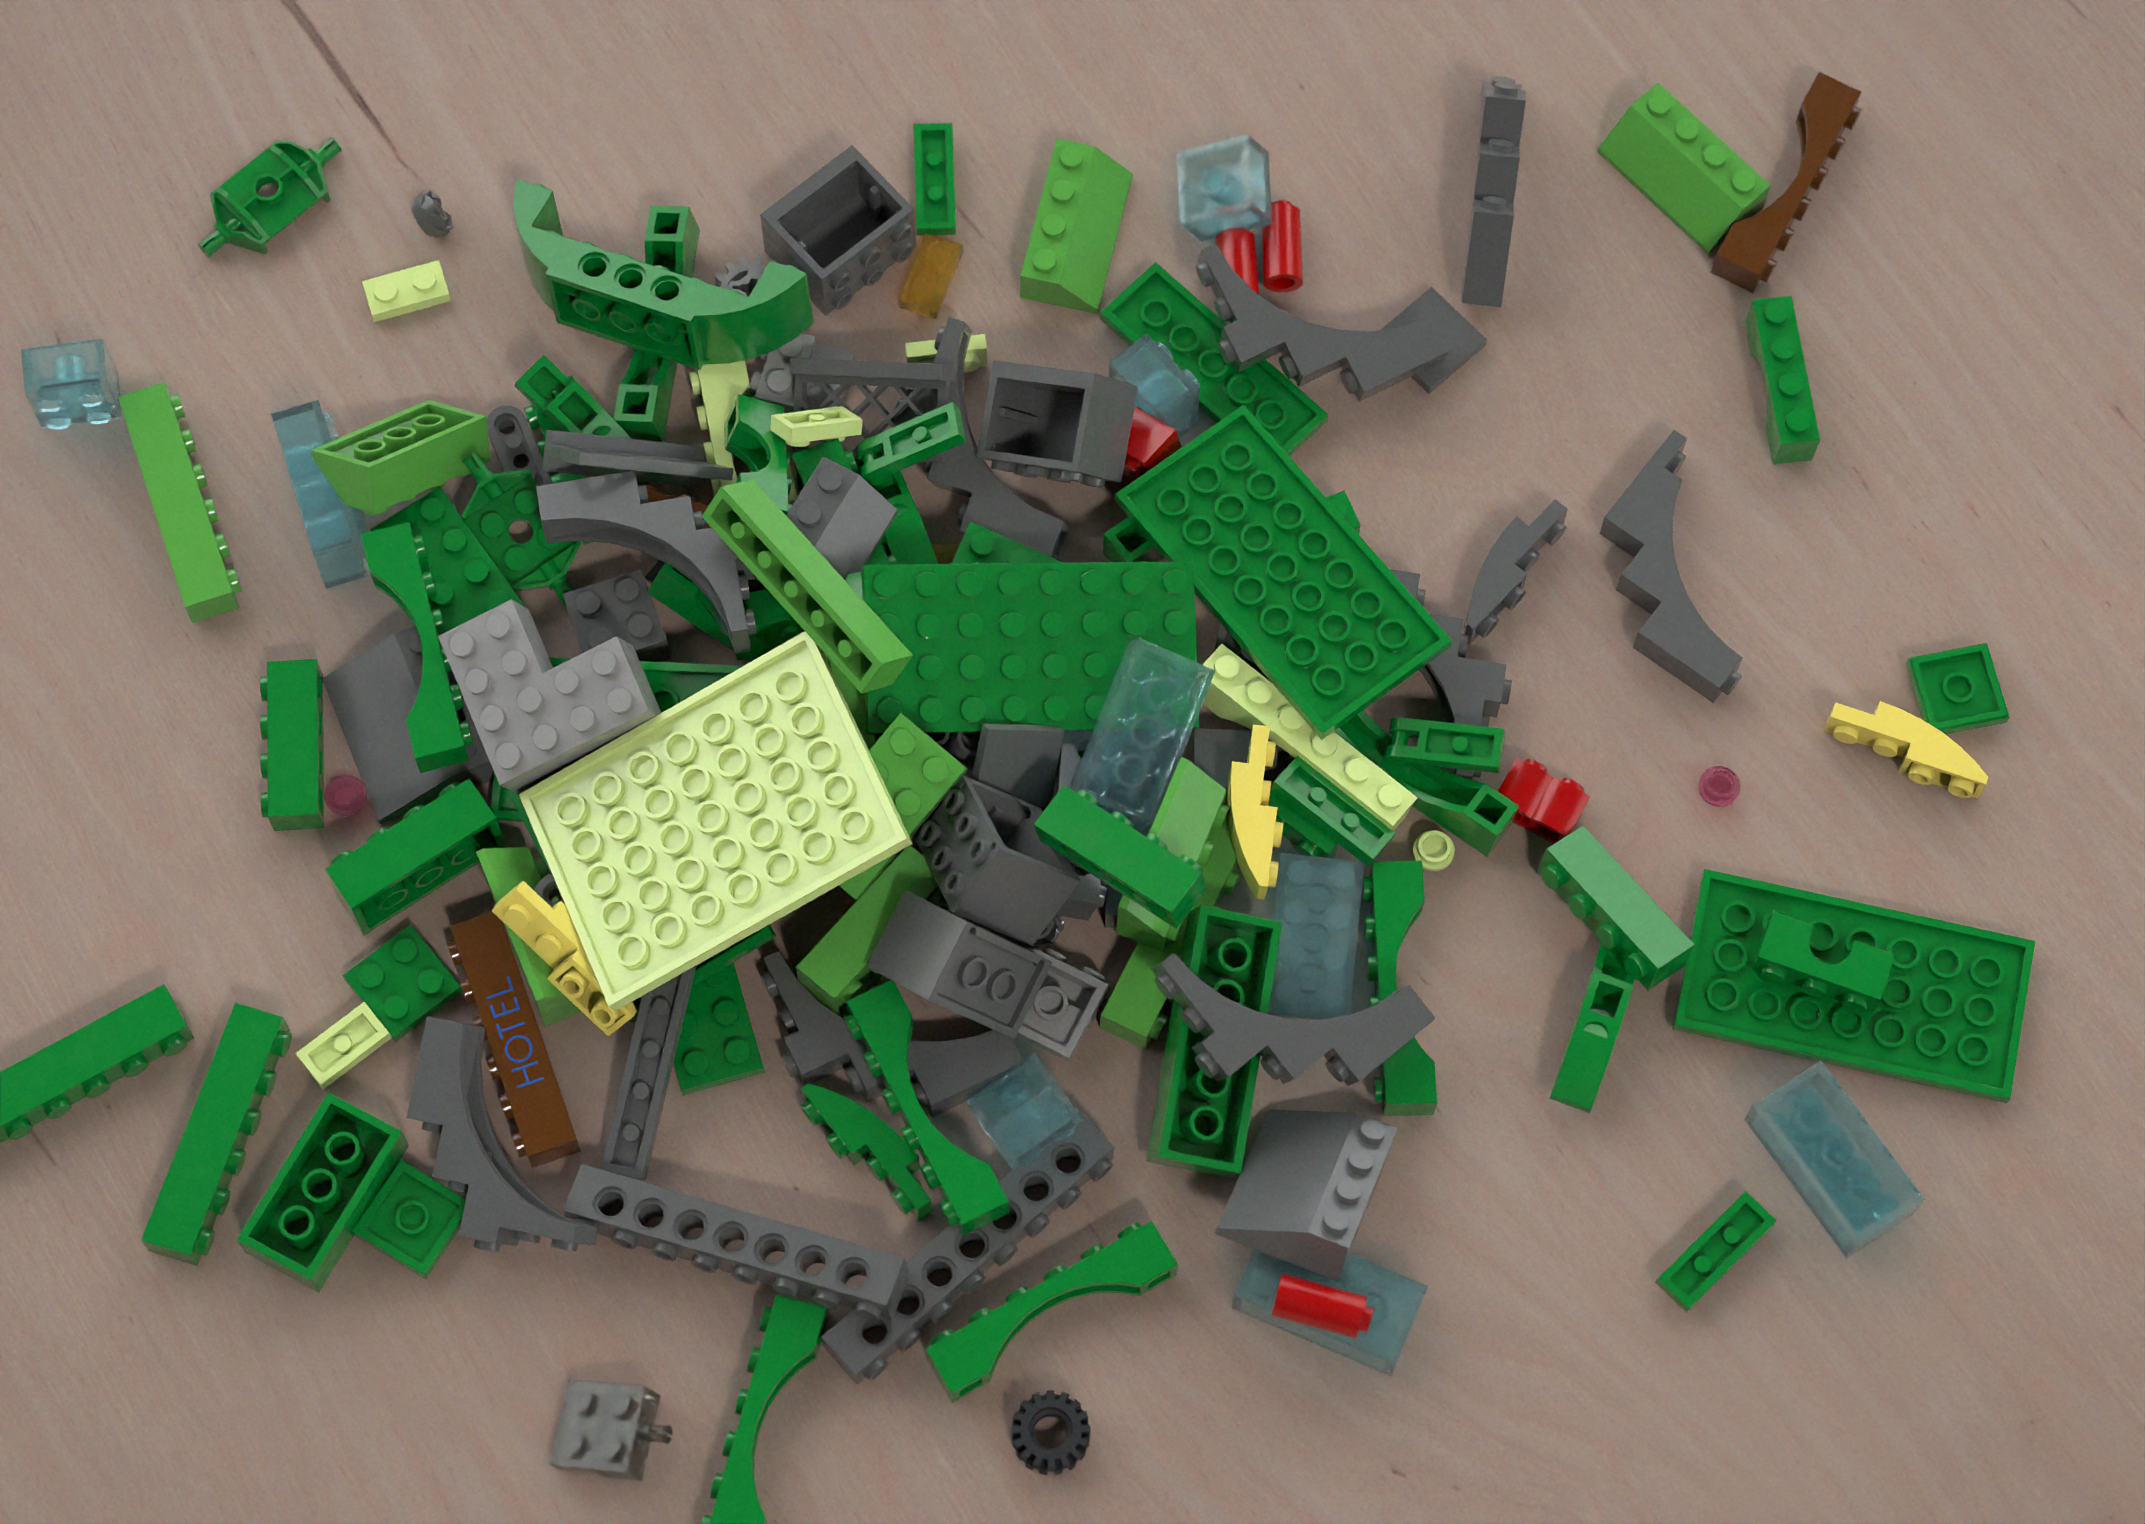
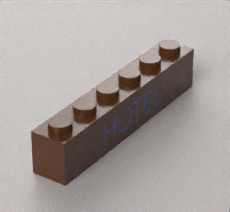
(515, 1040)

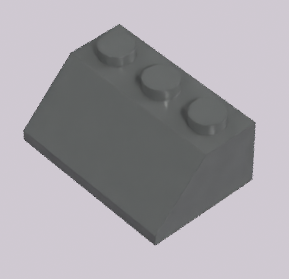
(841, 516)

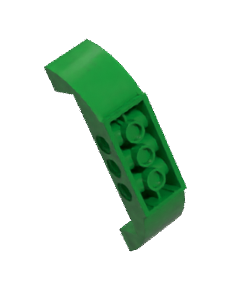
(649, 304)

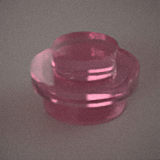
(1719, 786)
(345, 795)

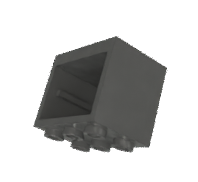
(840, 229)
(1057, 424)
(993, 862)
(959, 964)

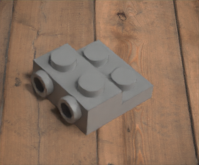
(778, 385)
(1063, 1006)

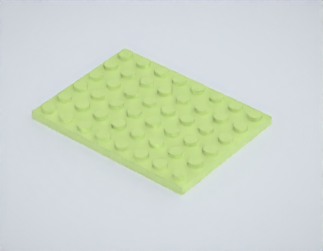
(713, 820)

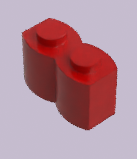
(1545, 803)

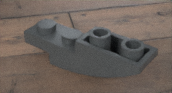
(1505, 568)

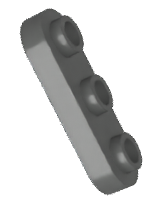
(515, 446)

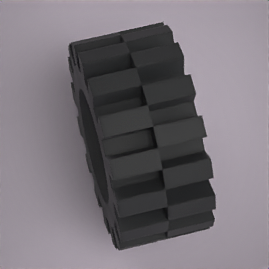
(1050, 1406)

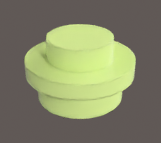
(1434, 850)

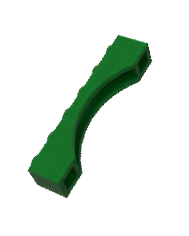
(649, 381)
(433, 722)
(1456, 803)
(1396, 902)
(966, 1183)
(1127, 1266)
(789, 1345)

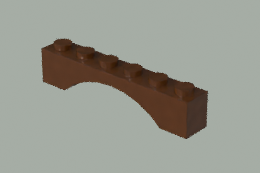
(1752, 243)

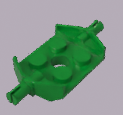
(254, 220)
(491, 511)

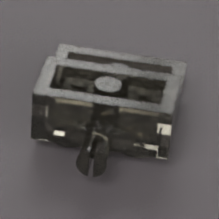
(607, 1429)

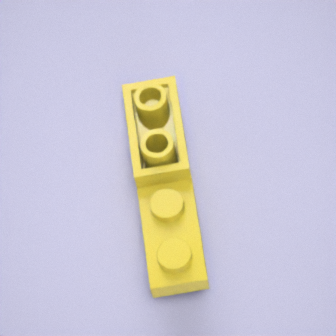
(1925, 751)
(1250, 818)
(556, 941)

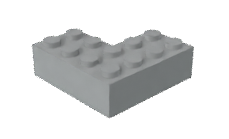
(536, 714)

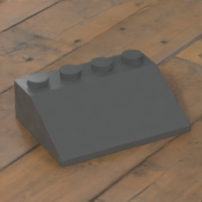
(372, 706)
(1307, 1186)

